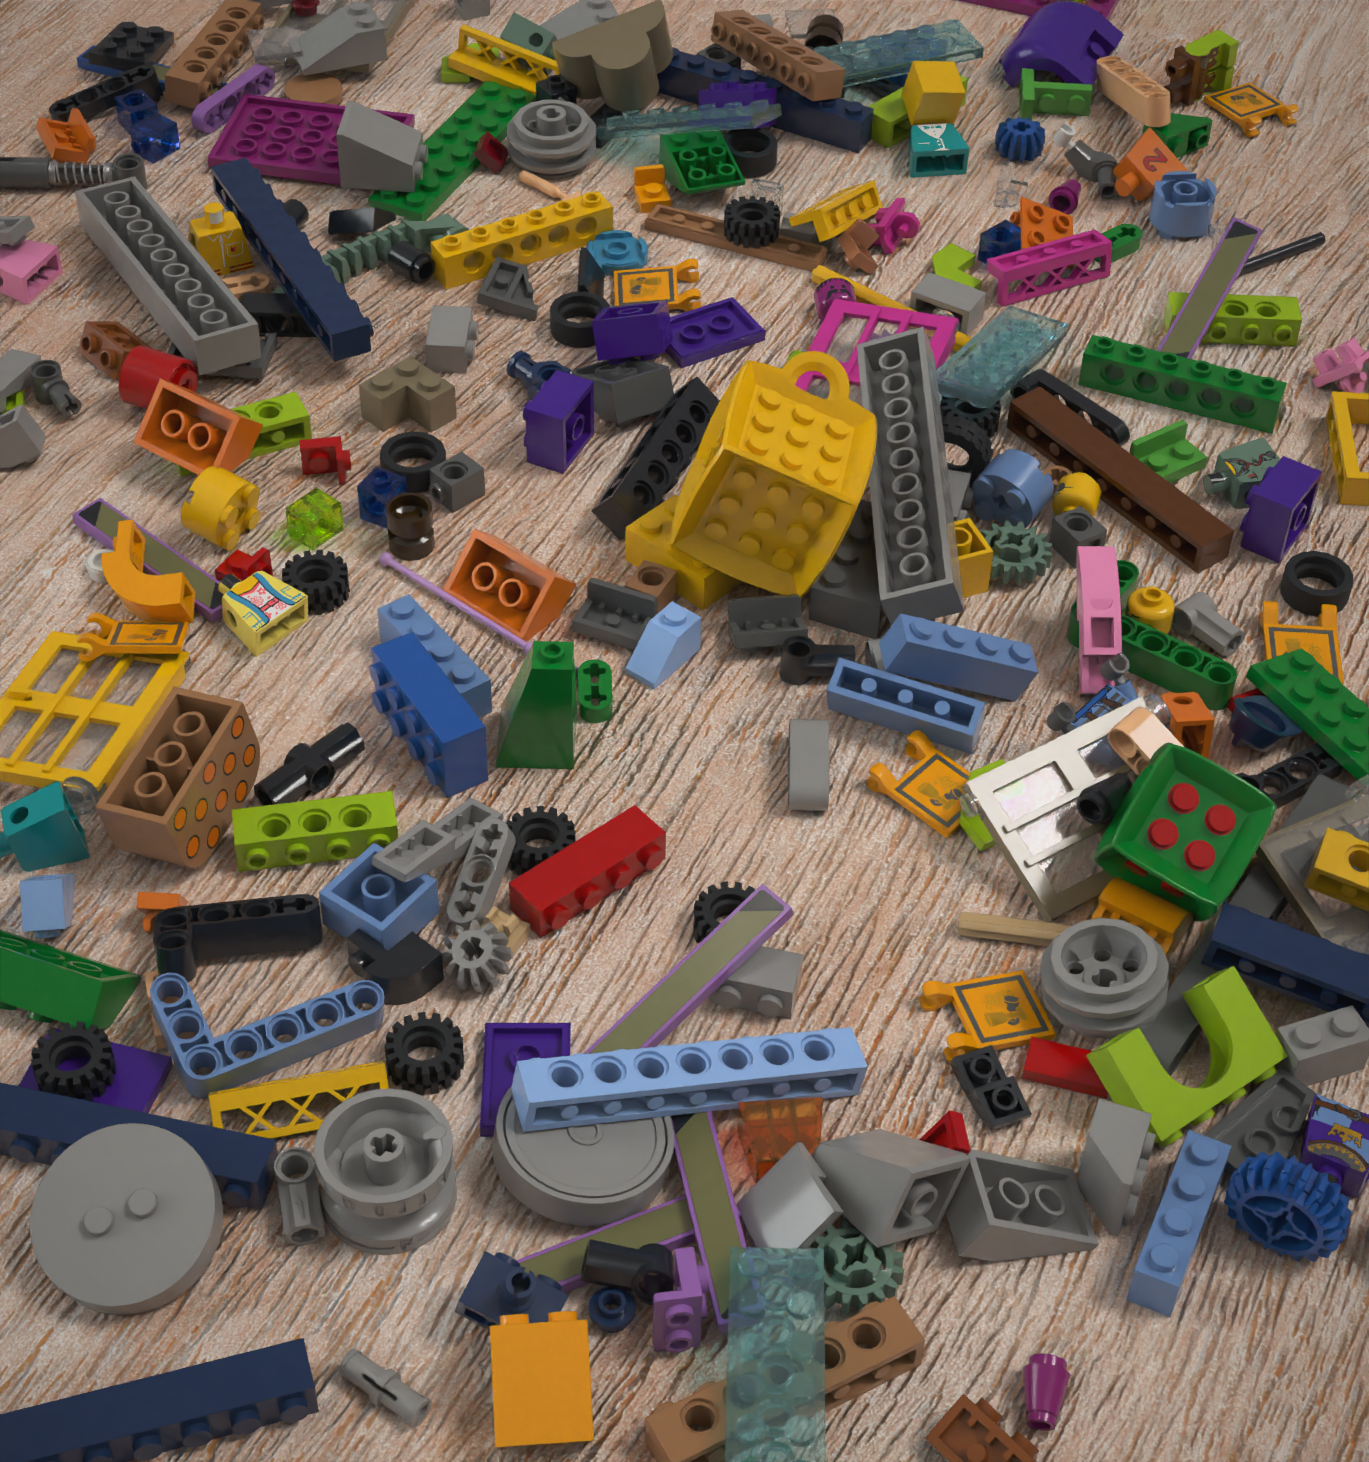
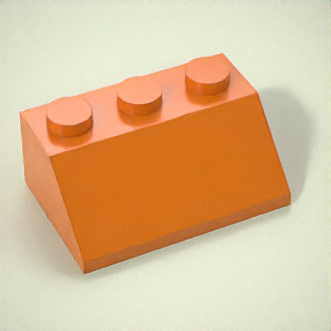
(195, 430)
(508, 585)

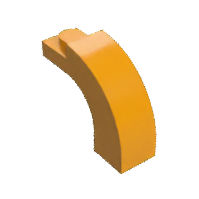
(144, 595)

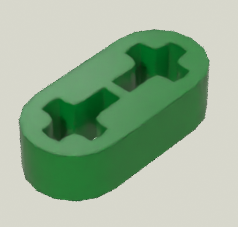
(1125, 240)
(589, 691)

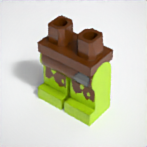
(1201, 67)

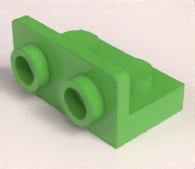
(1169, 452)

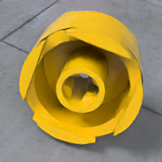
(221, 507)

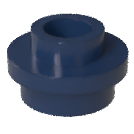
(612, 1320)

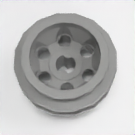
(551, 139)
(1104, 977)

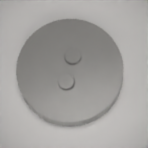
(585, 1170)
(126, 1219)

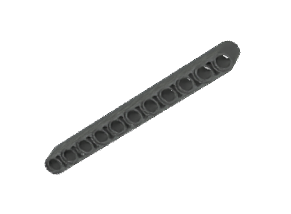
(1176, 1026)

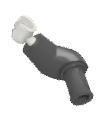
(1088, 163)

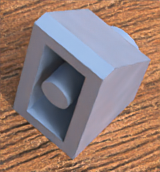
(665, 645)
(47, 904)

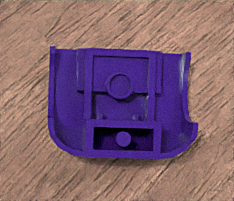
(1062, 40)

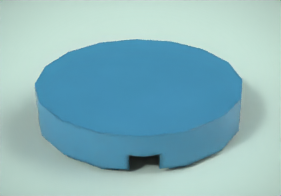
(618, 251)

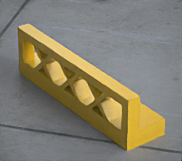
(487, 67)
(840, 210)
(294, 1087)

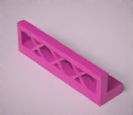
(1048, 257)

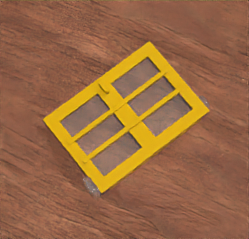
(79, 716)

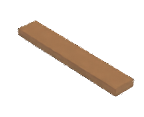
(711, 232)

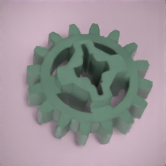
(1014, 552)
(855, 1270)

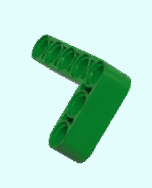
(1162, 657)

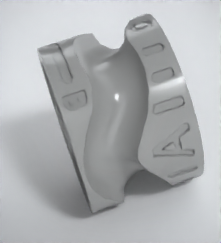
(386, 1171)

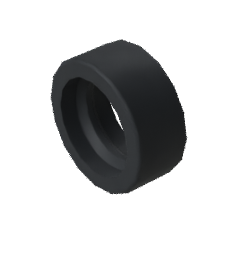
(753, 140)
(575, 305)
(412, 445)
(1319, 566)

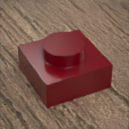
(491, 152)

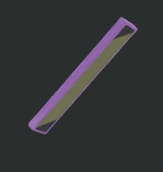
(1211, 289)
(101, 522)
(698, 974)
(709, 1203)
(662, 1224)

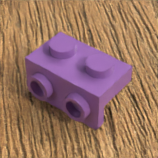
(680, 1311)

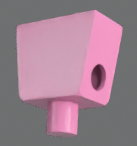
(28, 269)

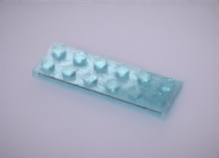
(894, 52)
(685, 121)
(999, 356)
(776, 1356)

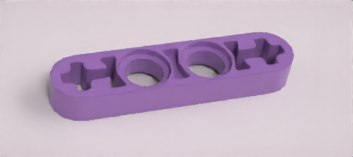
(210, 113)

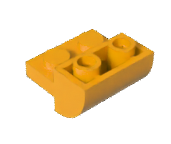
(1151, 913)

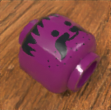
(828, 291)

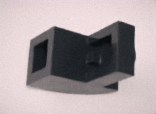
(402, 972)

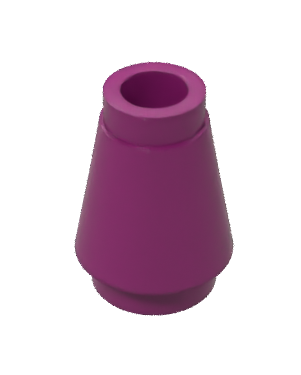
(1065, 197)
(1044, 1390)

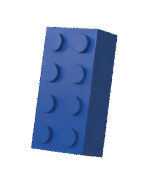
(429, 715)

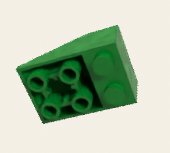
(698, 162)

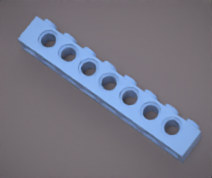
(686, 1078)

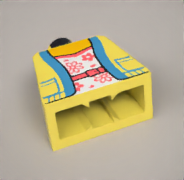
(261, 609)

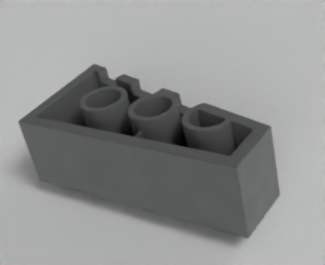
(849, 586)

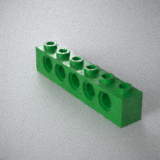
(1182, 383)

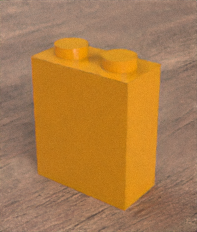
(541, 1380)

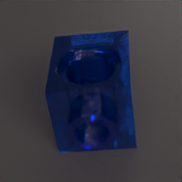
(134, 107)
(154, 137)
(999, 240)
(376, 492)

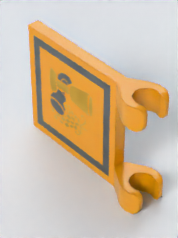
(1249, 104)
(656, 285)
(133, 637)
(1318, 640)
(929, 788)
(993, 1010)

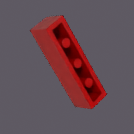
(587, 871)

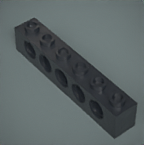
(657, 458)

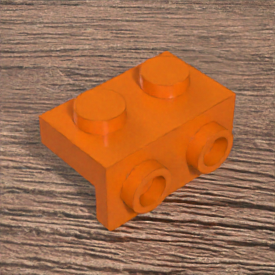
(67, 140)

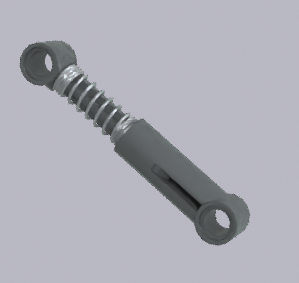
(45, 173)

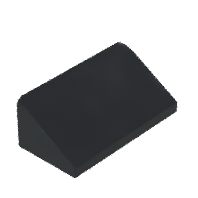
(358, 220)
(590, 274)

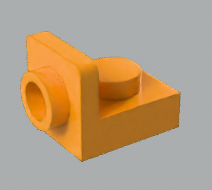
(650, 187)

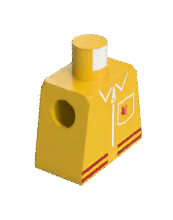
(220, 240)

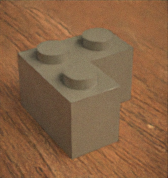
(408, 392)

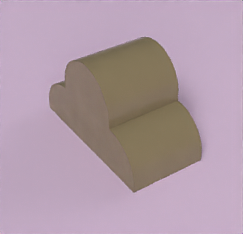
(618, 57)

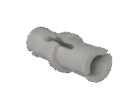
(385, 1387)

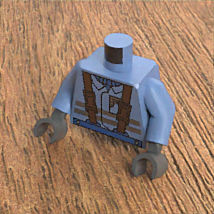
(1103, 702)

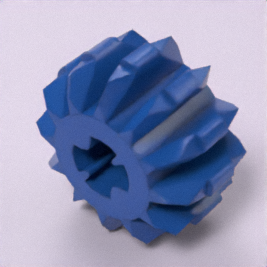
(1019, 139)

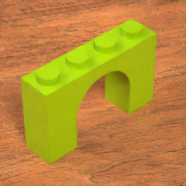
(1240, 1049)

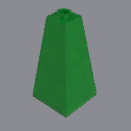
(540, 711)

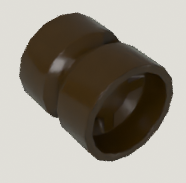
(824, 31)
(410, 526)

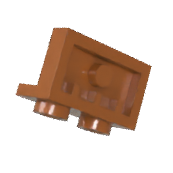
(108, 345)
(972, 1435)

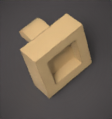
(514, 928)

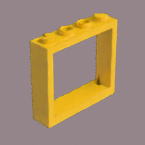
(1341, 412)

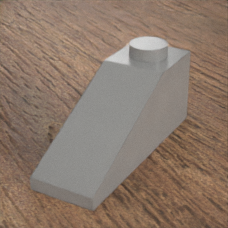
(19, 438)

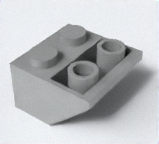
(1115, 1162)

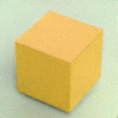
(933, 92)
(974, 558)

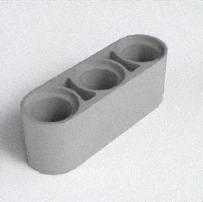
(808, 765)

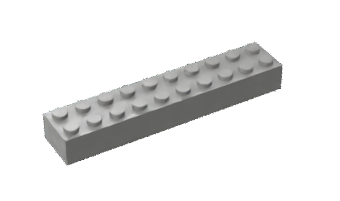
(169, 276)
(910, 479)

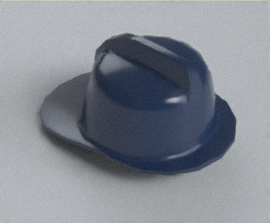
(1260, 724)

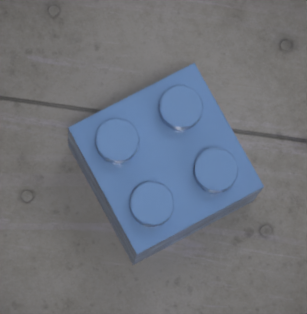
(377, 902)

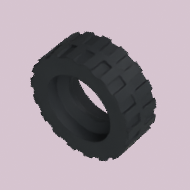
(971, 439)

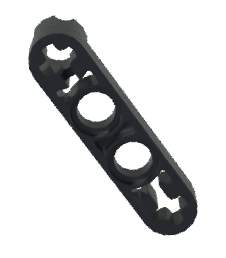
(101, 96)
(1101, 418)
(1290, 786)

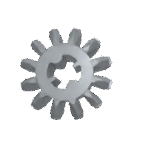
(472, 942)

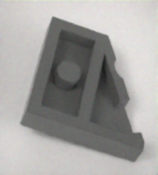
(508, 289)

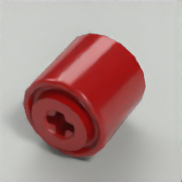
(146, 367)

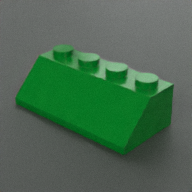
(61, 984)

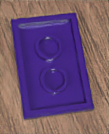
(712, 332)
(503, 1048)
(136, 1080)

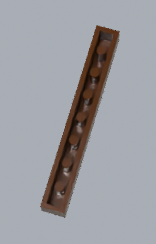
(1124, 481)

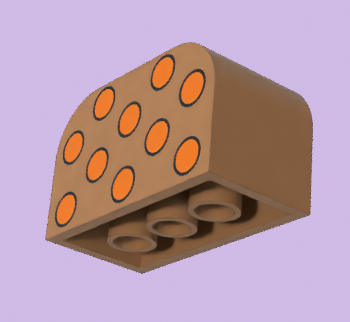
(183, 780)

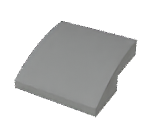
(789, 1203)

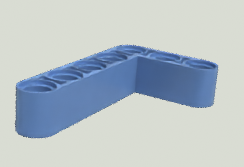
(258, 1036)

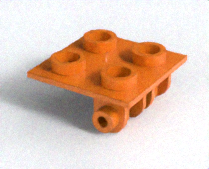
(1041, 224)

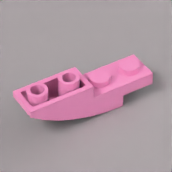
(1097, 614)

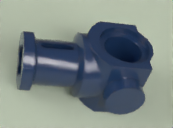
(531, 372)

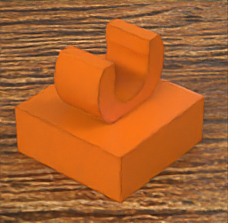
(153, 903)

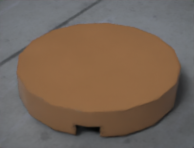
(314, 88)

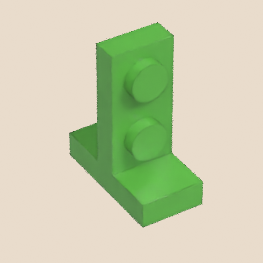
(1052, 97)

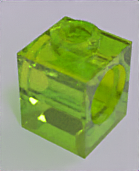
(314, 518)

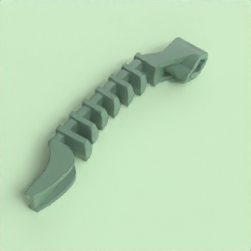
(377, 245)

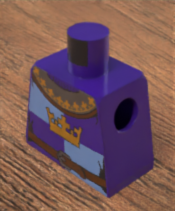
(1337, 1144)

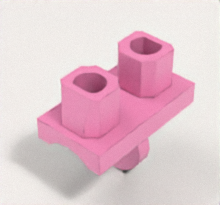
(1347, 370)

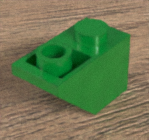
(1184, 133)

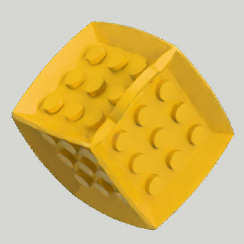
(776, 476)

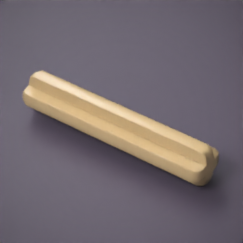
(1009, 928)

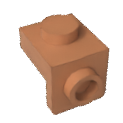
(855, 244)

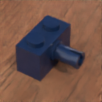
(504, 1288)

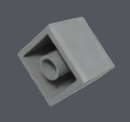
(378, 151)
(890, 1182)

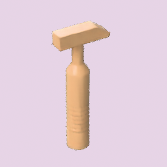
(545, 186)

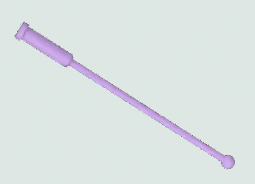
(386, 559)

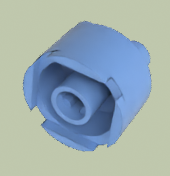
(1182, 205)
(1012, 489)

